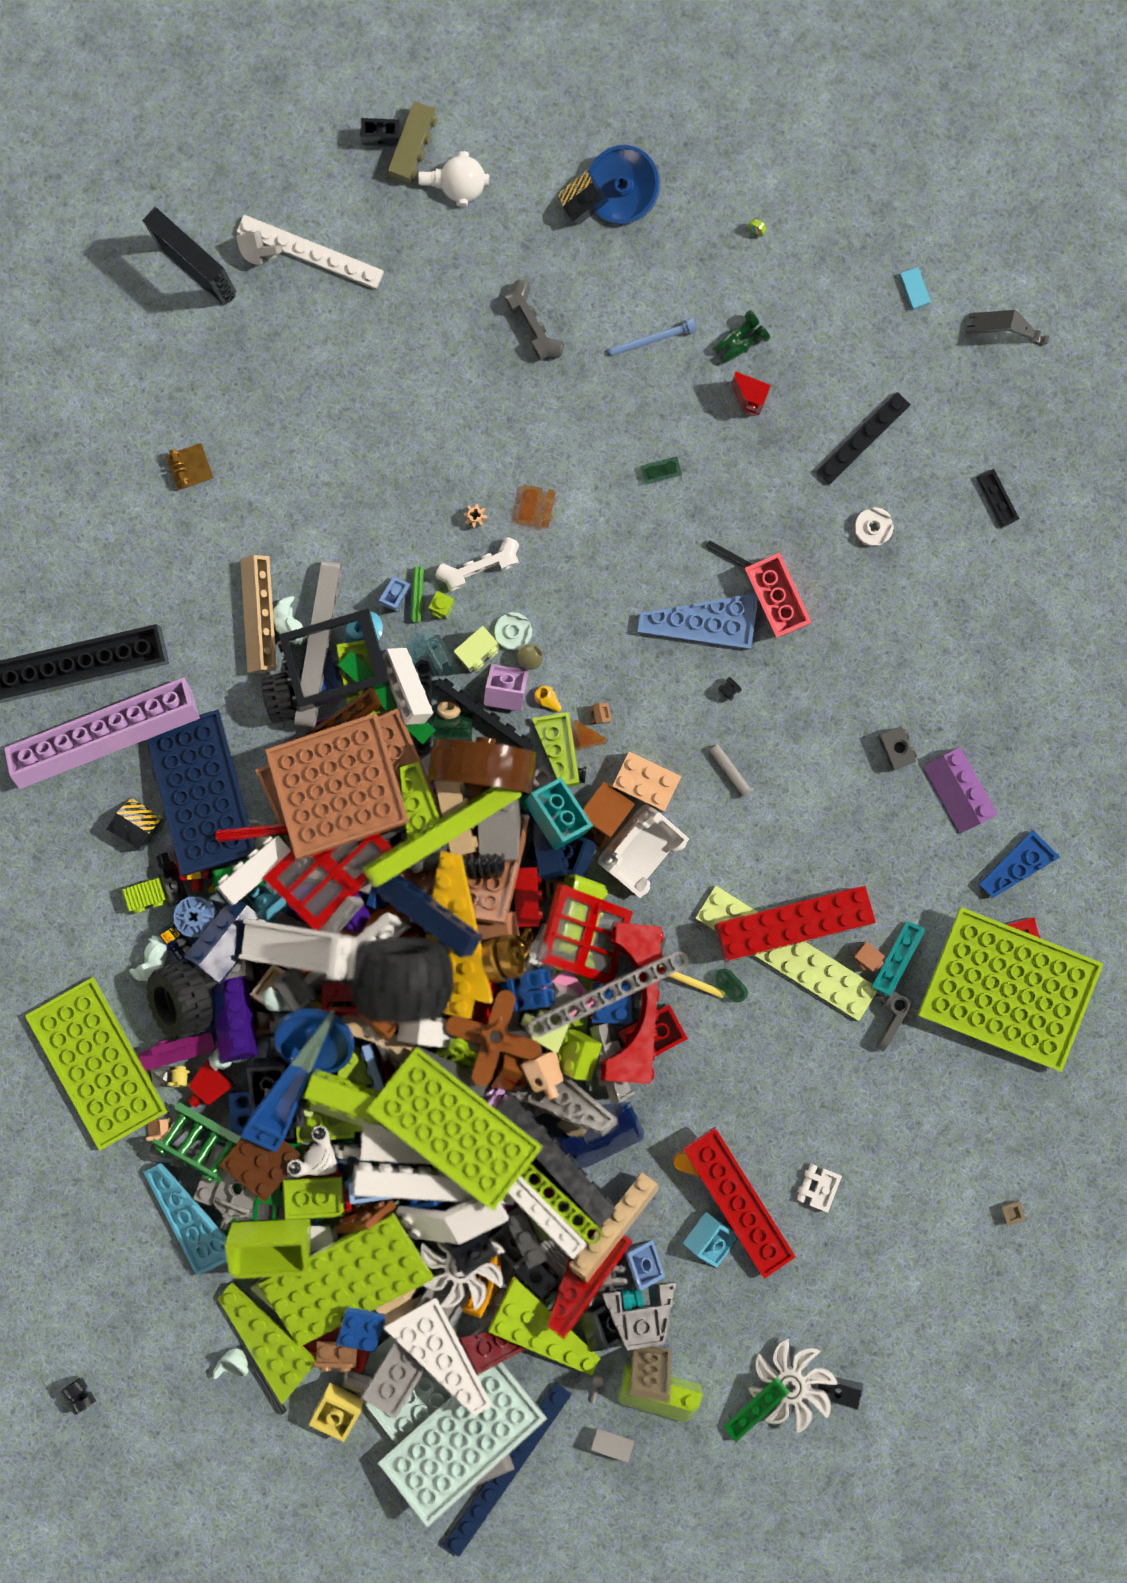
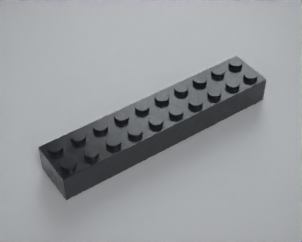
(82, 662)

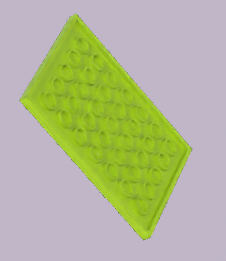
(1010, 989)

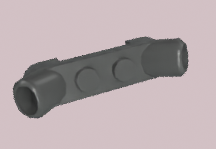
(517, 302)

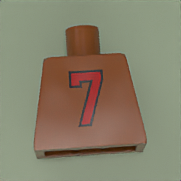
(509, 1073)

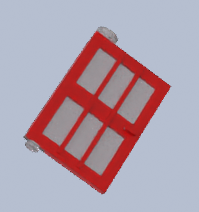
(324, 880)
(580, 935)

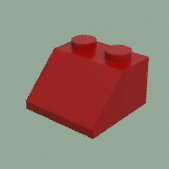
(750, 393)

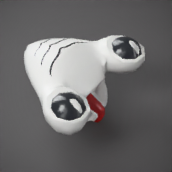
(318, 1157)

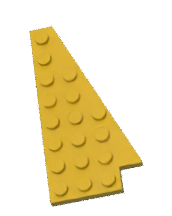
(469, 974)

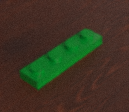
(756, 1409)

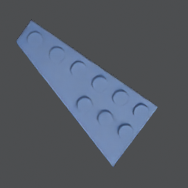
(713, 622)

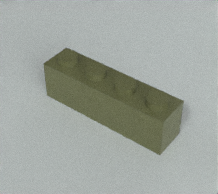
(412, 143)

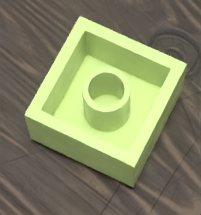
(477, 649)

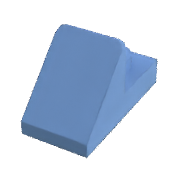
(394, 594)

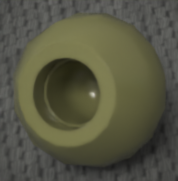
(530, 656)

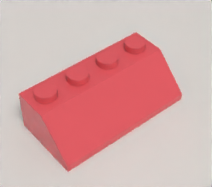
(778, 595)

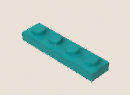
(898, 958)

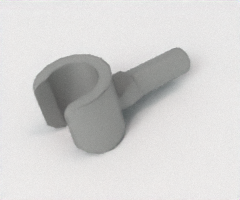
(597, 1381)

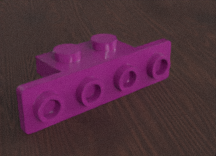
(176, 1051)

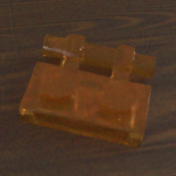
(530, 504)

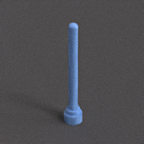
(687, 327)

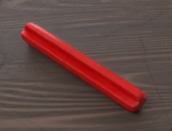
(251, 832)

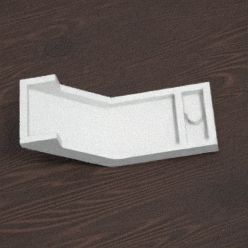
(453, 1225)

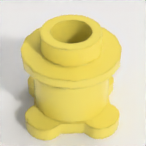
(179, 1077)

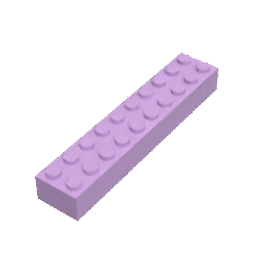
(101, 733)

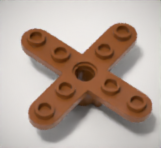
(489, 1051)

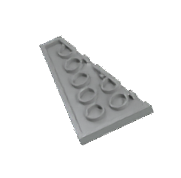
(571, 1105)

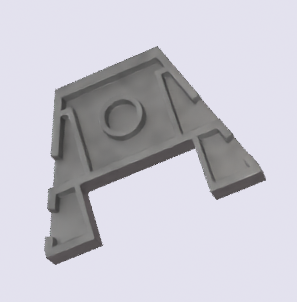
(643, 1325)

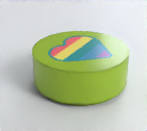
(757, 227)

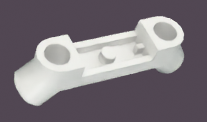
(455, 577)

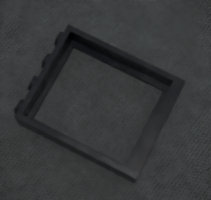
(190, 256)
(379, 681)

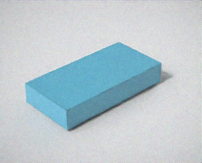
(915, 288)

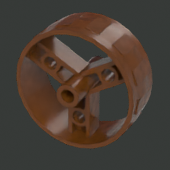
(482, 765)

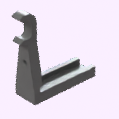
(1001, 322)

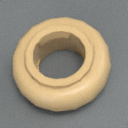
(448, 709)

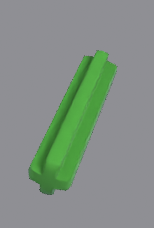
(417, 591)

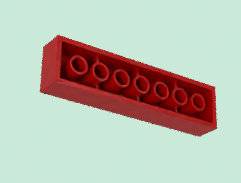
(794, 924)

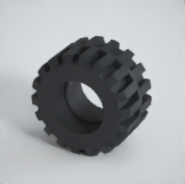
(278, 697)

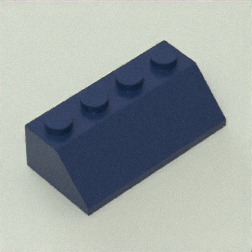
(222, 942)

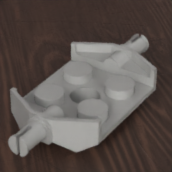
(230, 1203)

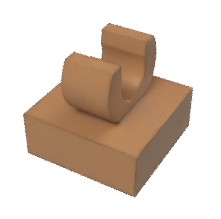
(601, 713)

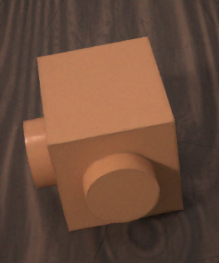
(868, 957)

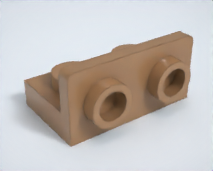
(335, 1356)

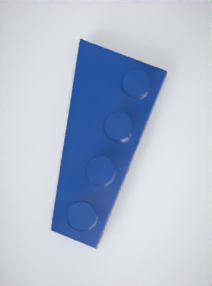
(1023, 860)

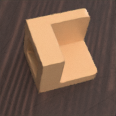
(159, 1128)

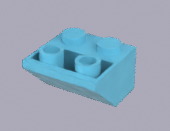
(267, 903)

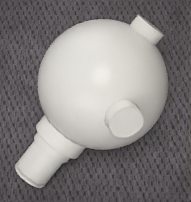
(459, 178)

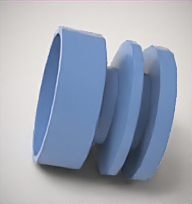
(183, 915)

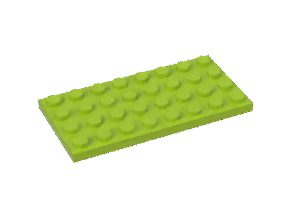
(96, 1063)
(454, 1129)
(353, 1273)

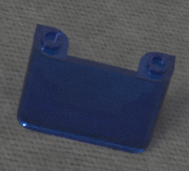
(628, 1135)

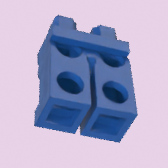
(522, 989)

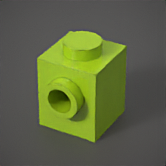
(441, 605)

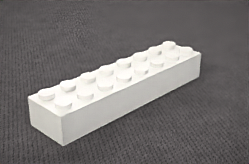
(409, 1183)

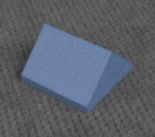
(644, 1264)

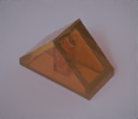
(587, 737)

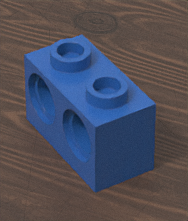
(237, 1110)

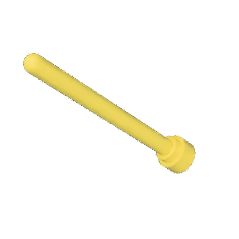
(697, 984)

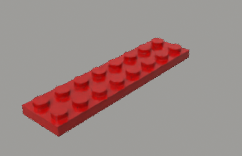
(739, 1202)

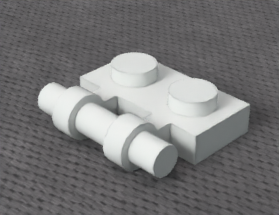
(824, 1190)

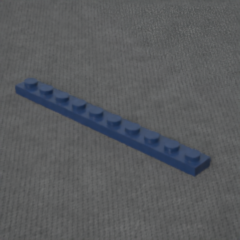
(494, 1488)

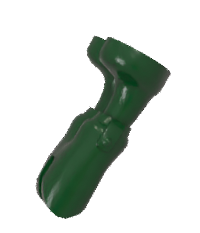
(740, 345)

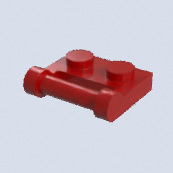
(335, 993)

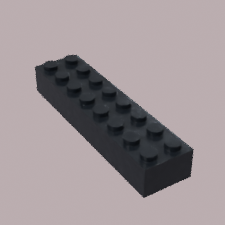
(557, 1165)

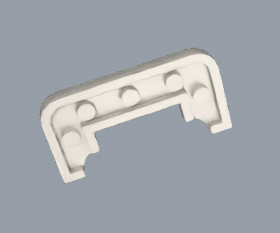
(641, 848)

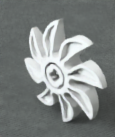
(453, 1273)
(800, 1379)

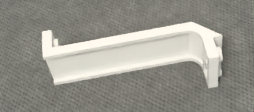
(299, 948)

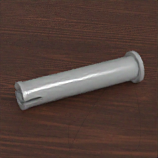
(730, 770)

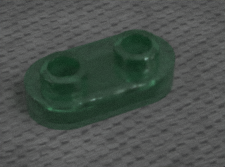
(730, 985)

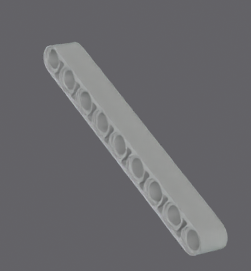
(318, 643)
(616, 990)

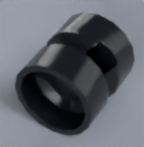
(75, 1389)

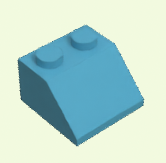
(710, 1240)

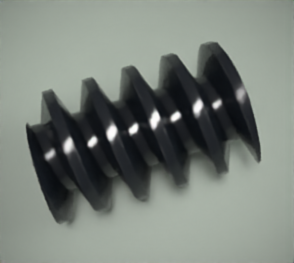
(484, 866)

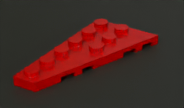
(577, 1294)

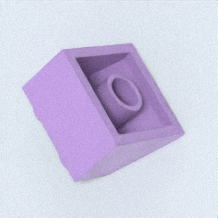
(506, 687)

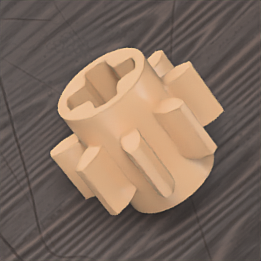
(479, 519)

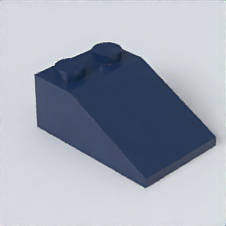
(578, 853)

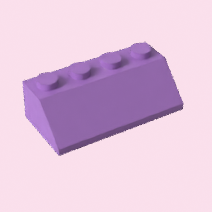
(960, 790)

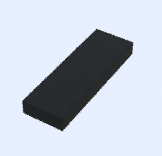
(997, 498)

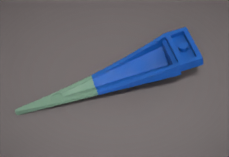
(275, 1112)

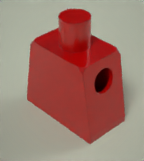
(209, 1085)

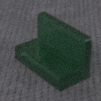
(457, 728)

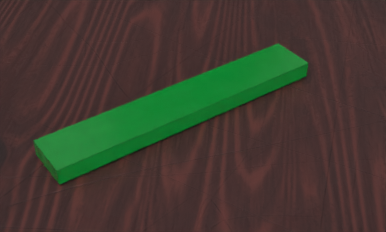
(360, 671)

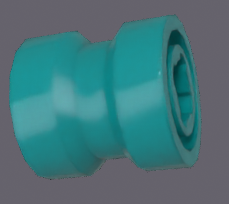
(632, 1298)

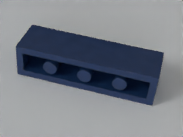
(550, 862)

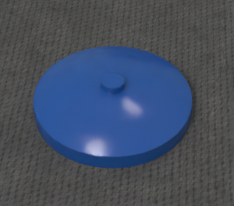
(628, 181)
(300, 1026)

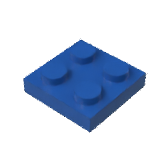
(616, 1012)
(360, 1329)

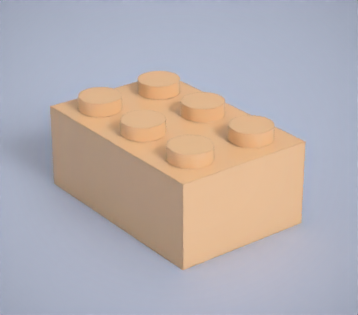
(646, 781)

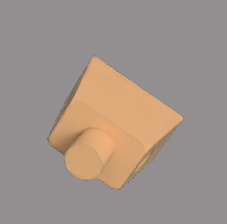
(544, 1073)

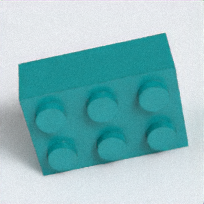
(558, 813)

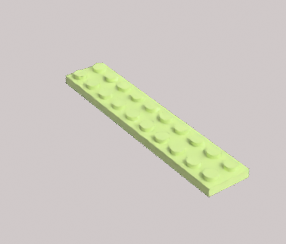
(799, 961)

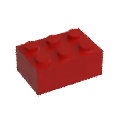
(528, 897)
(668, 1030)

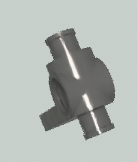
(897, 1018)

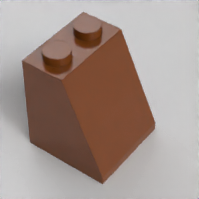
(606, 813)

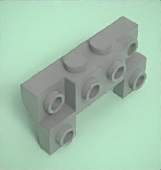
(605, 1034)

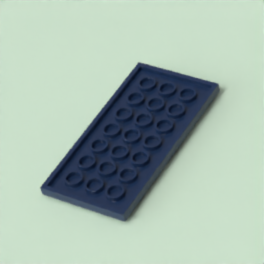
(200, 793)

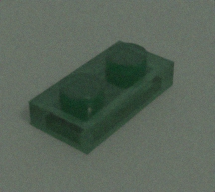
(661, 470)

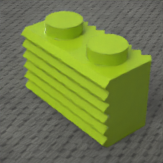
(144, 895)

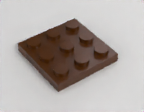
(259, 1167)

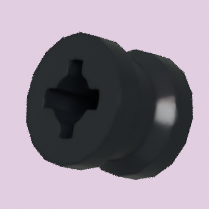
(730, 688)

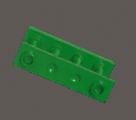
(200, 1123)

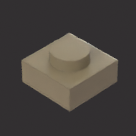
(1013, 1213)

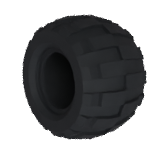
(402, 980)

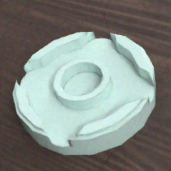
(514, 638)

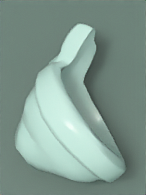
(233, 1362)

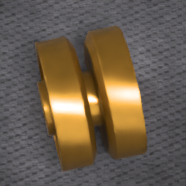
(503, 959)

